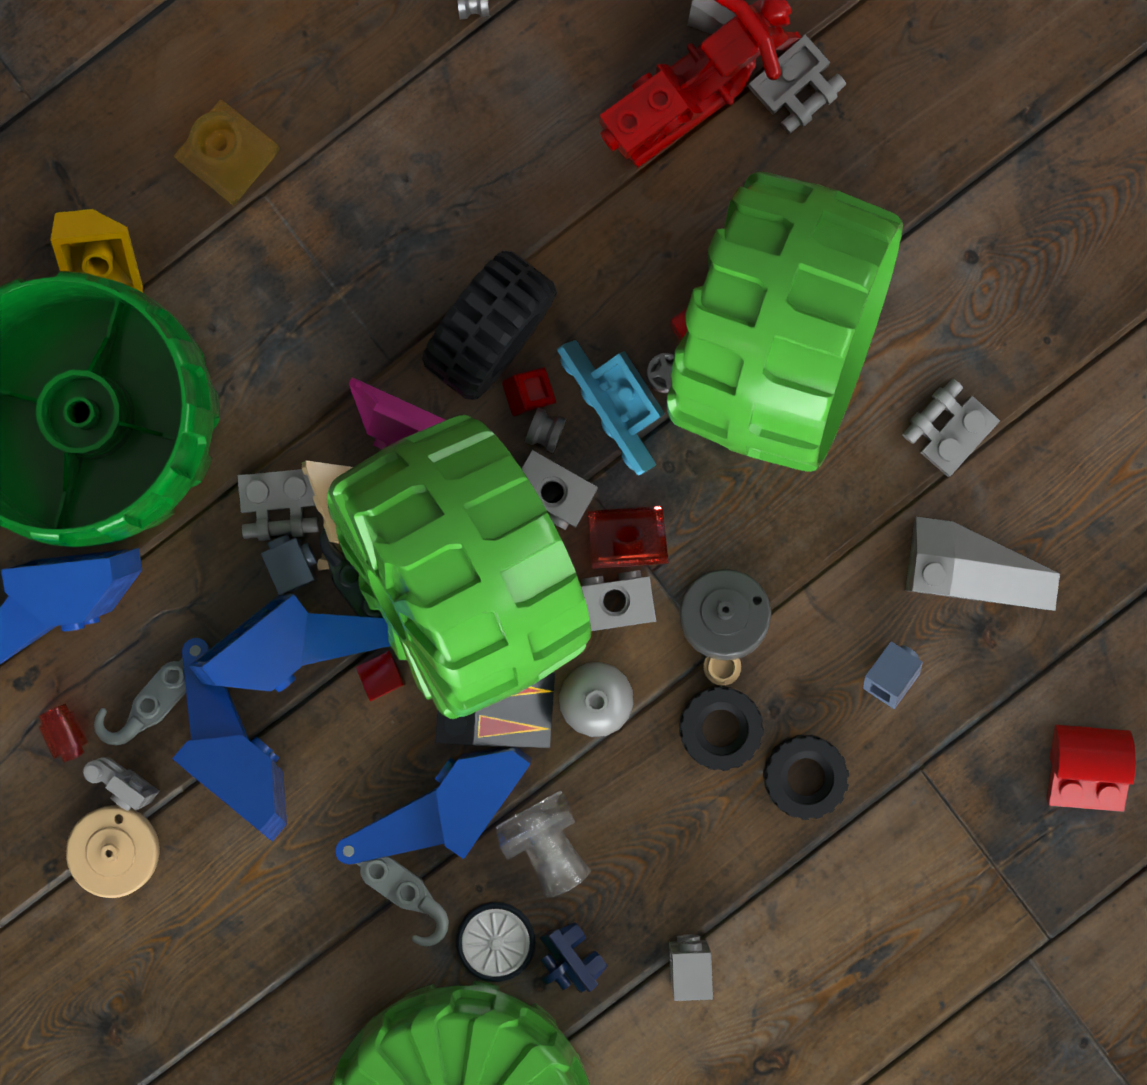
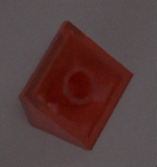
(627, 537)

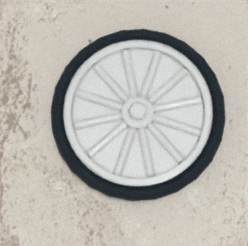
(495, 942)

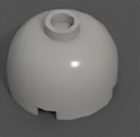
(596, 699)

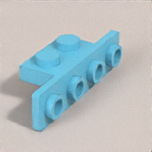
(618, 398)

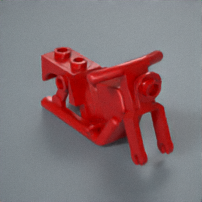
(700, 82)

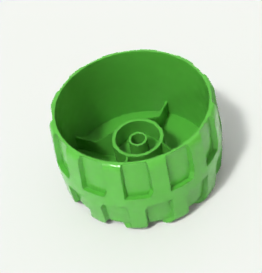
(783, 319)
(461, 564)
(460, 1040)

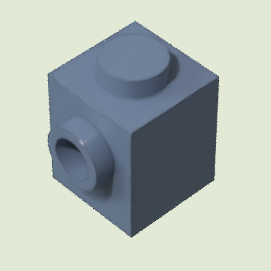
(290, 564)
(893, 674)

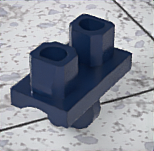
(580, 972)

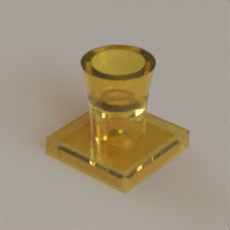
(235, 167)

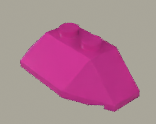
(387, 416)

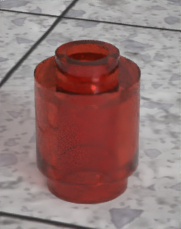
(62, 733)

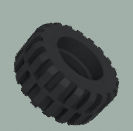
(488, 324)

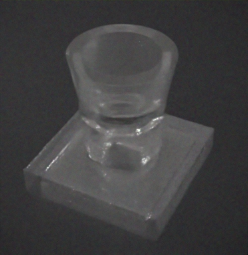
(541, 836)

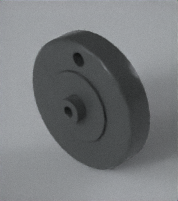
(725, 614)

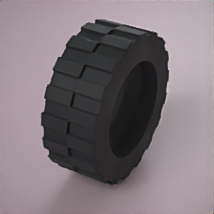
(721, 757)
(834, 782)

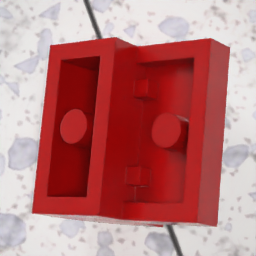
(1091, 767)

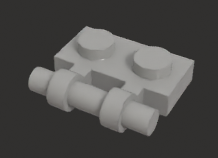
(799, 67)
(958, 436)
(277, 492)
(127, 786)

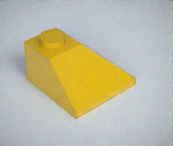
(95, 246)

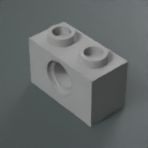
(577, 491)
(638, 601)
(690, 968)

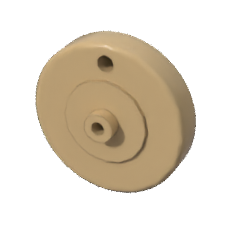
(112, 851)

